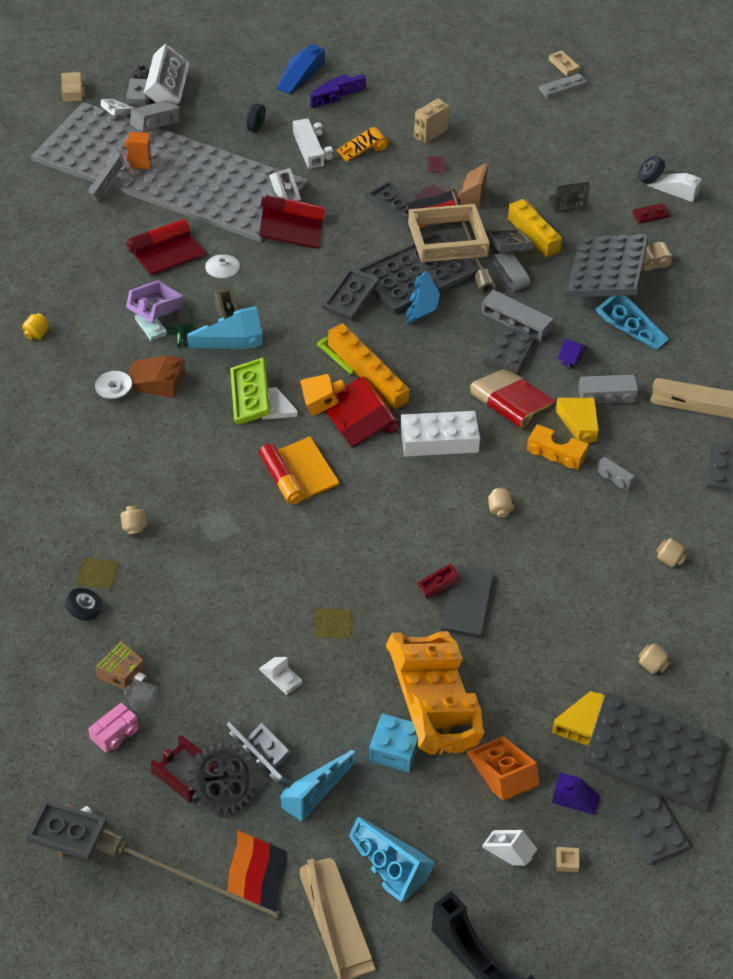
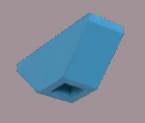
(423, 299)

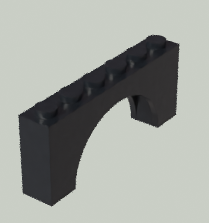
(455, 931)

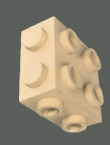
(431, 120)

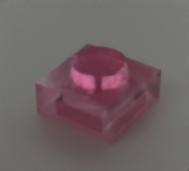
(435, 164)

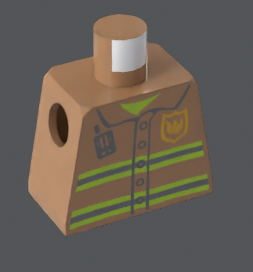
(121, 667)

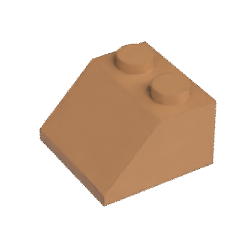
(474, 186)

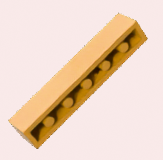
(368, 365)

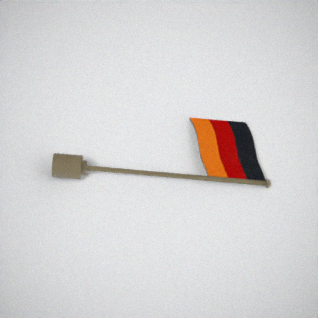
(484, 276)
(253, 872)

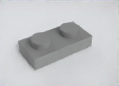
(616, 474)

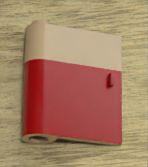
(510, 396)

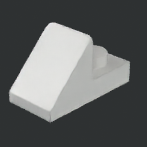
(281, 675)

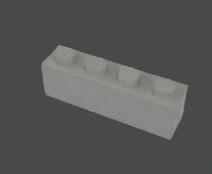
(516, 315)

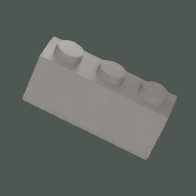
(154, 115)
(609, 388)

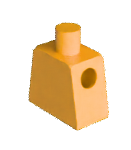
(321, 393)

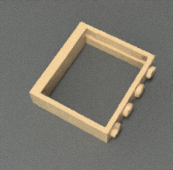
(448, 250)

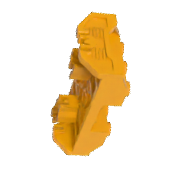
(435, 691)

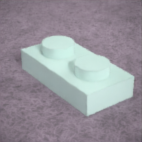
(152, 330)

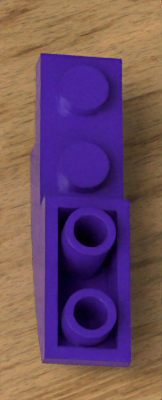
(333, 89)

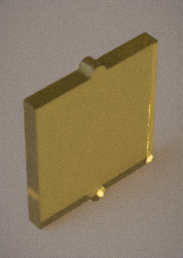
(96, 573)
(332, 623)

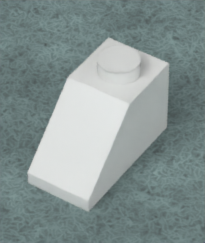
(285, 185)
(511, 846)

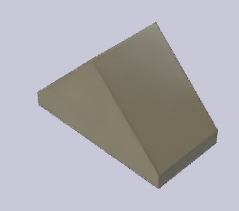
(225, 302)

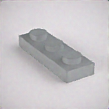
(563, 85)
(106, 177)

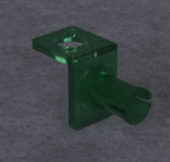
(181, 331)

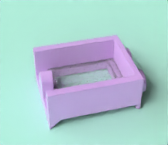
(154, 300)

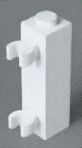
(308, 143)

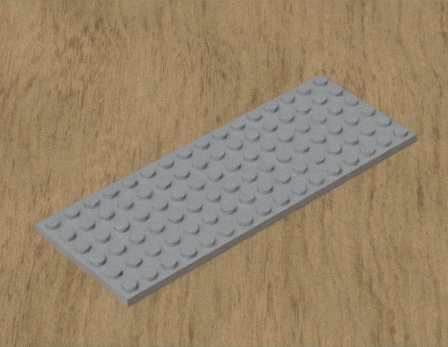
(182, 172)

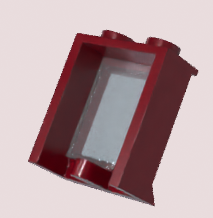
(175, 767)

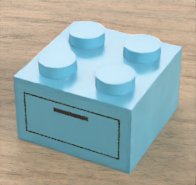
(394, 743)

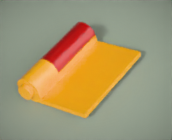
(298, 470)

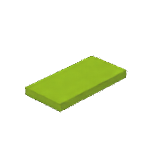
(250, 391)

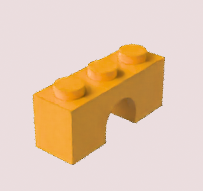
(569, 454)

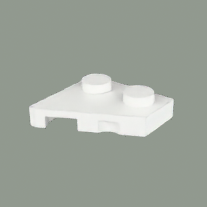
(116, 107)
(279, 405)

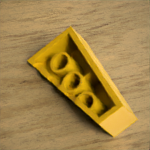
(529, 221)

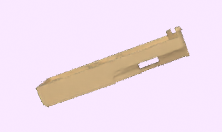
(696, 397)
(336, 919)

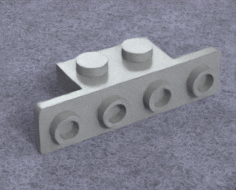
(266, 747)

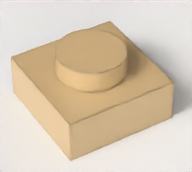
(567, 859)

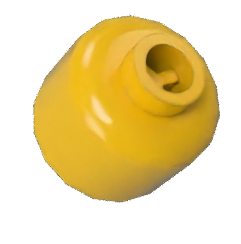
(35, 326)

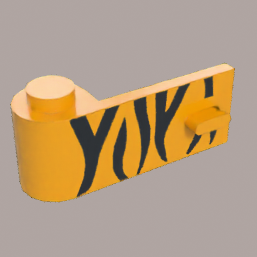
(363, 142)

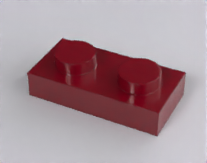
(651, 213)
(439, 581)

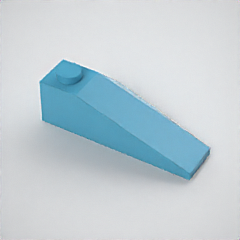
(629, 318)

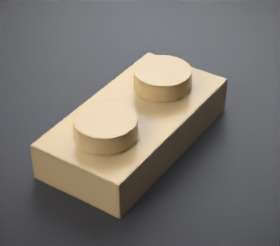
(564, 63)

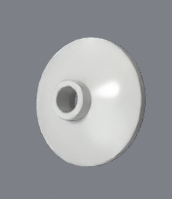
(222, 266)
(113, 384)

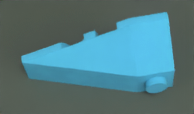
(236, 332)
(311, 789)
(398, 863)

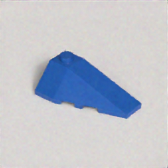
(301, 68)

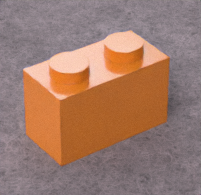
(138, 150)

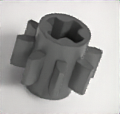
(141, 72)

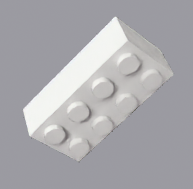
(166, 76)
(439, 433)

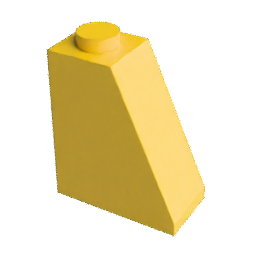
(579, 417)
(579, 719)

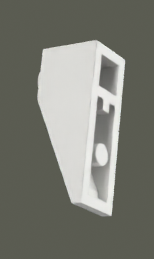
(679, 185)

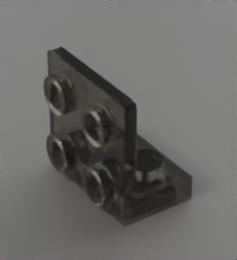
(570, 197)

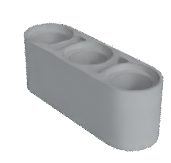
(512, 271)

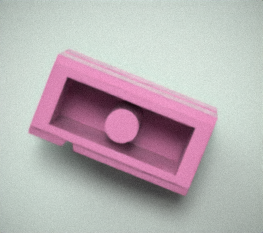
(113, 728)

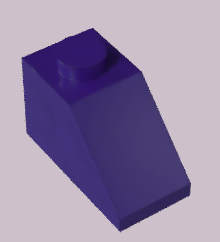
(571, 352)
(575, 794)

